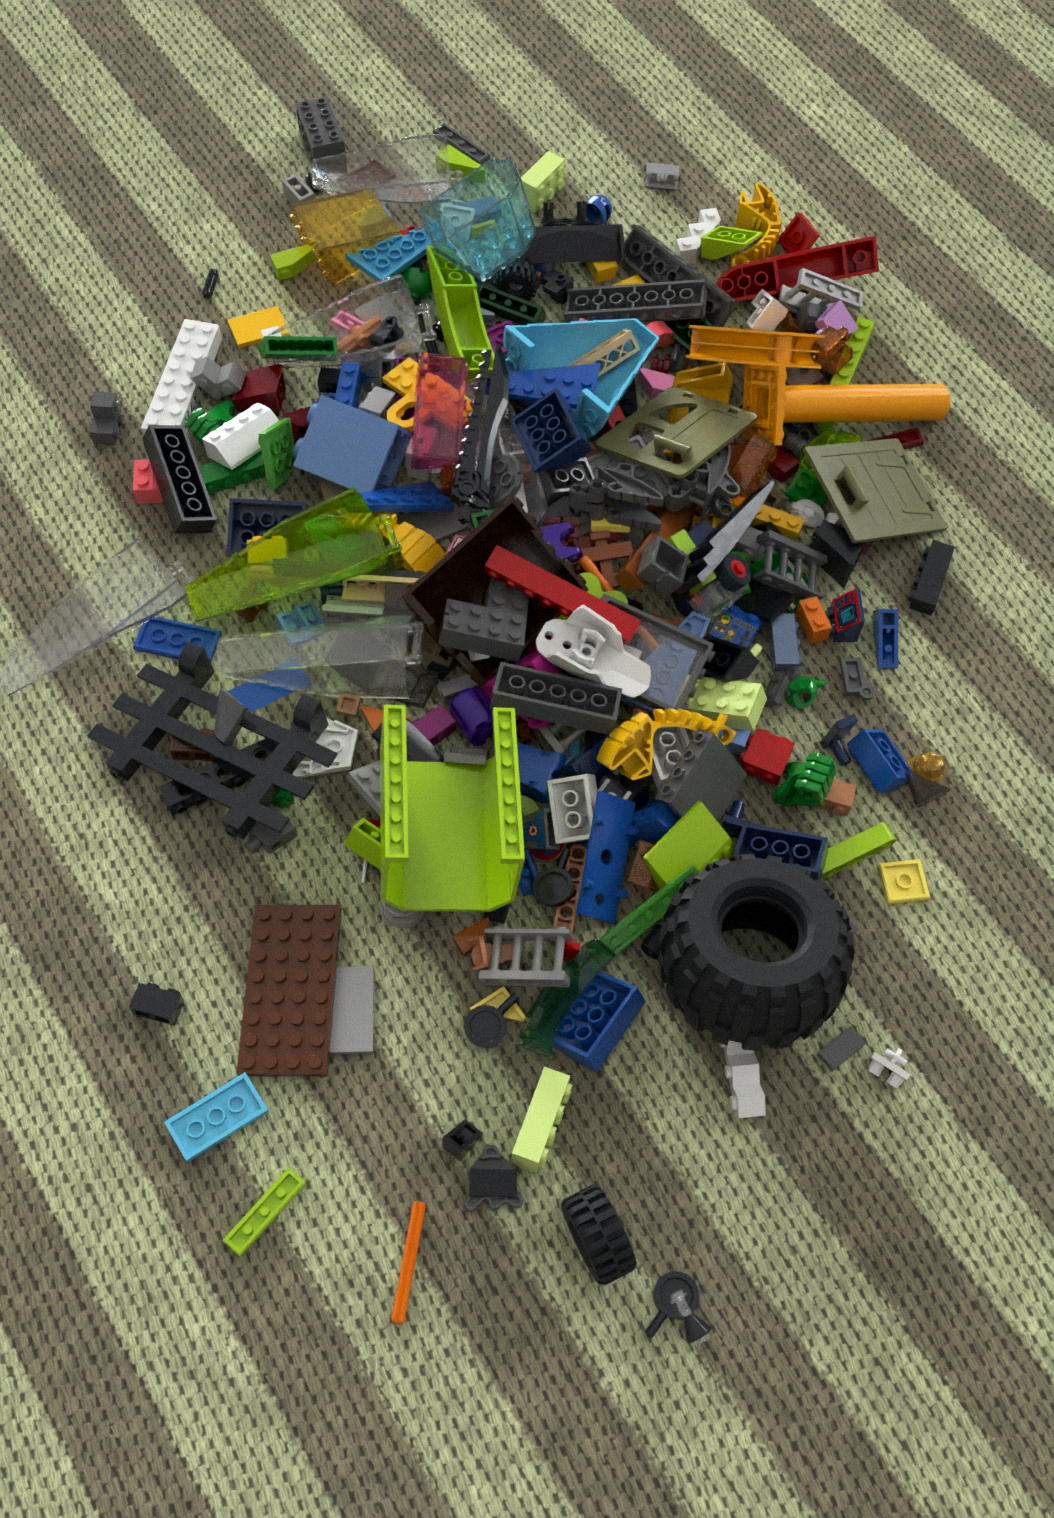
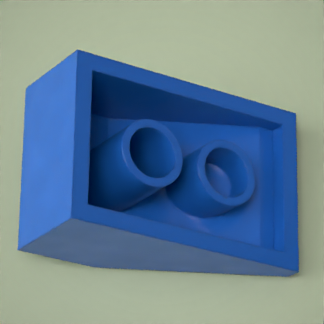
(654, 820)

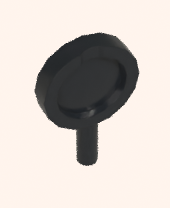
(554, 885)
(486, 1024)
(663, 1289)

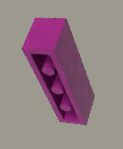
(435, 725)

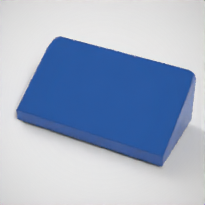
(528, 874)

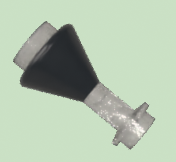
(695, 1328)

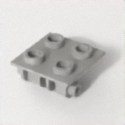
(662, 176)

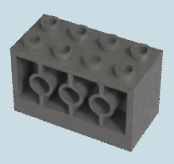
(319, 129)

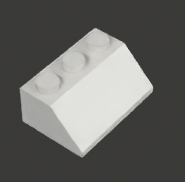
(572, 807)

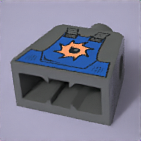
(539, 831)

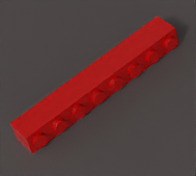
(555, 591)

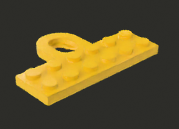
(403, 381)

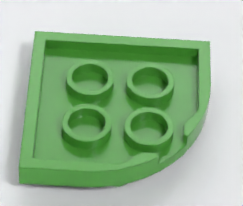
(277, 452)

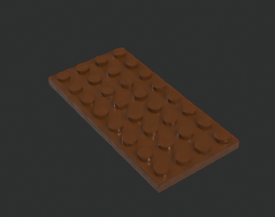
(290, 991)

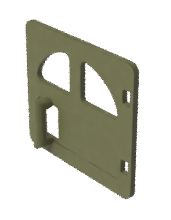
(693, 437)

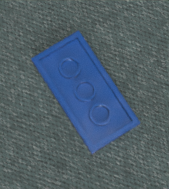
(169, 637)

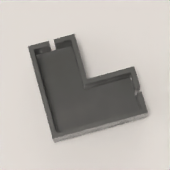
(488, 629)

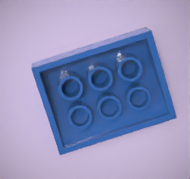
(598, 1020)

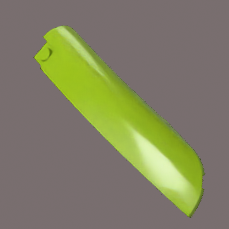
(459, 312)

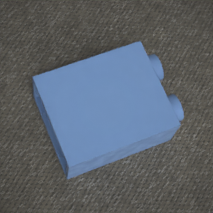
(350, 446)

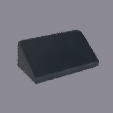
(493, 1182)

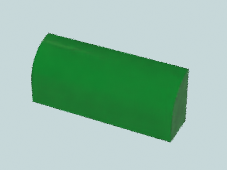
(296, 347)

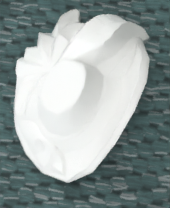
(809, 511)

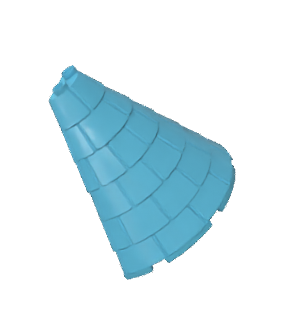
(562, 343)

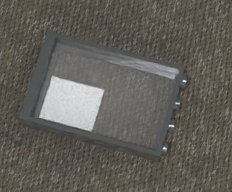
(673, 657)

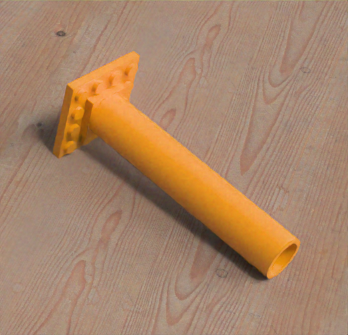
(781, 403)

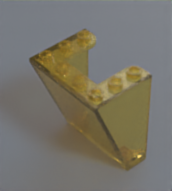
(342, 226)

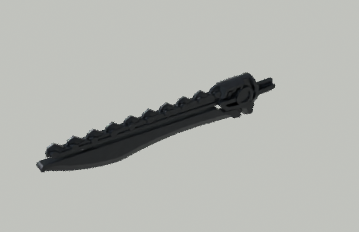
(465, 481)

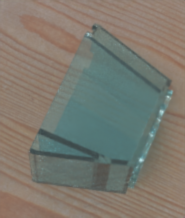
(482, 220)

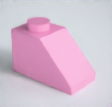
(654, 382)

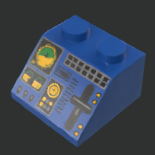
(737, 626)

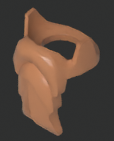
(482, 953)

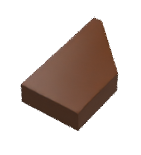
(473, 931)

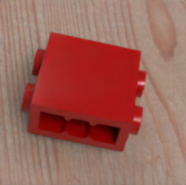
(766, 756)

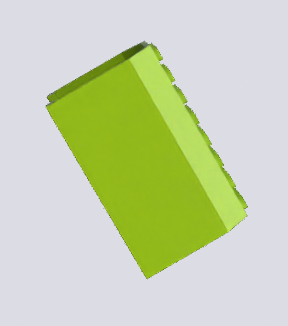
(450, 826)

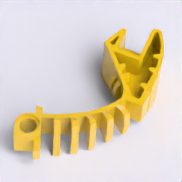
(759, 216)
(418, 548)
(633, 741)

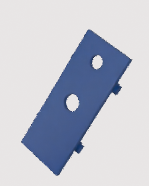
(609, 831)

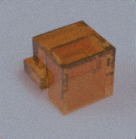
(833, 350)

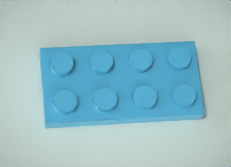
(216, 1117)

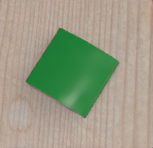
(806, 487)

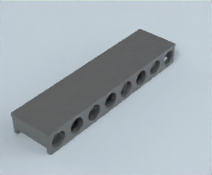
(661, 264)
(641, 301)

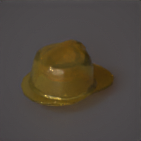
(928, 765)

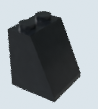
(841, 552)

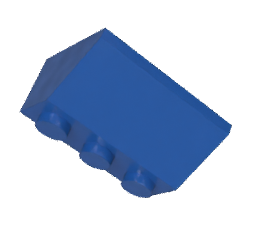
(879, 759)

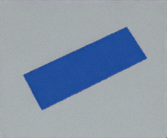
(258, 694)

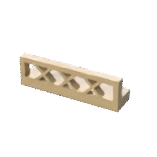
(605, 348)
(371, 593)

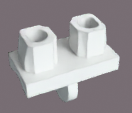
(878, 1063)

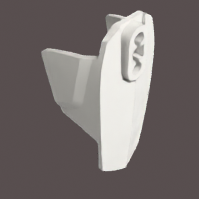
(594, 652)

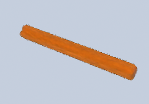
(408, 1263)

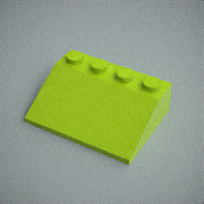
(692, 840)

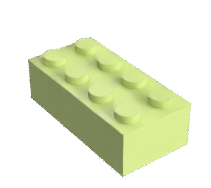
(737, 699)
(539, 1122)

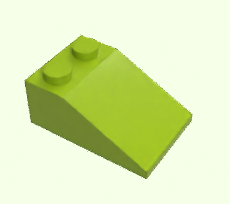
(726, 240)

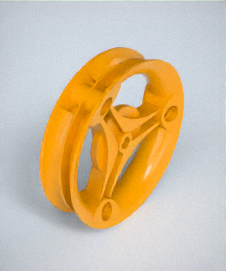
(753, 346)

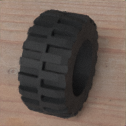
(598, 1234)

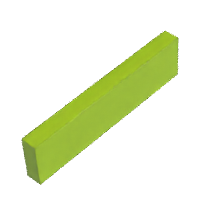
(264, 1212)

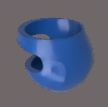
(599, 205)

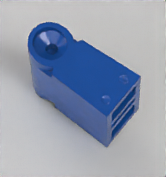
(536, 769)

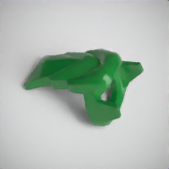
(803, 685)

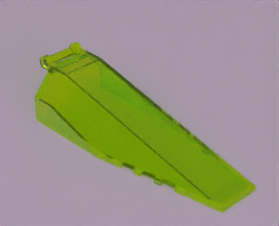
(297, 555)

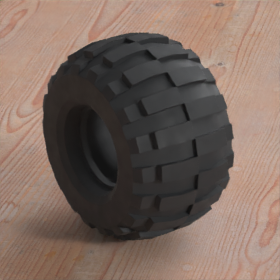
(746, 997)

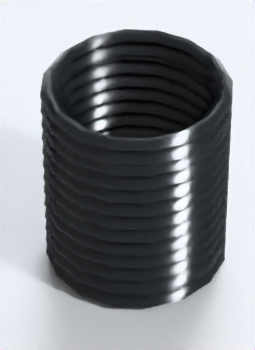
(650, 944)

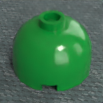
(417, 282)

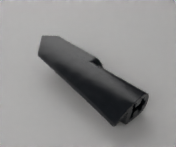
(418, 746)

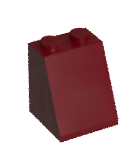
(264, 387)

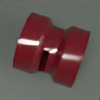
(660, 365)

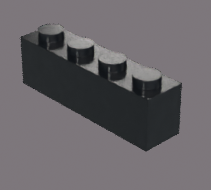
(932, 576)

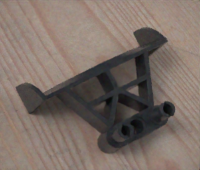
(574, 239)

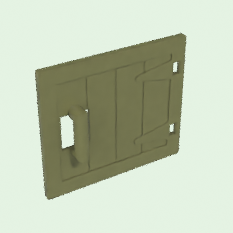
(887, 493)

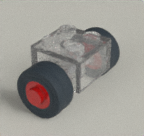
(720, 594)

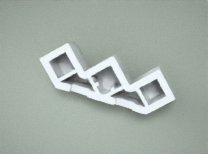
(690, 246)
(744, 1079)

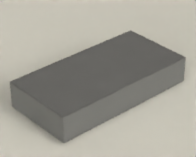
(841, 1048)

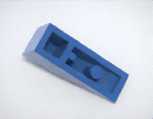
(886, 637)

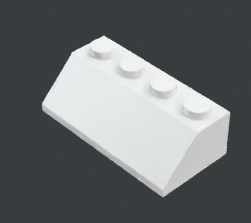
(239, 437)

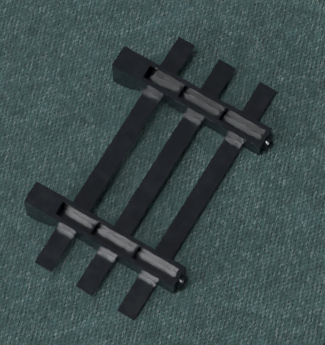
(162, 718)

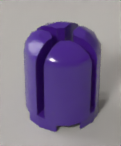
(473, 715)

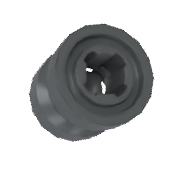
(794, 444)

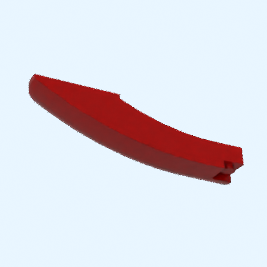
(832, 261)

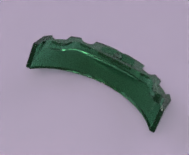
(554, 1002)

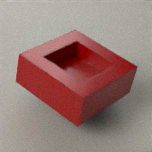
(571, 949)

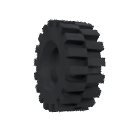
(519, 273)

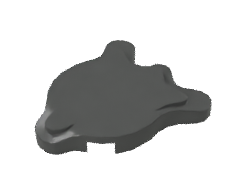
(492, 1160)

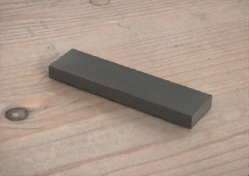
(463, 144)

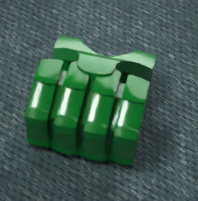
(204, 423)
(806, 782)

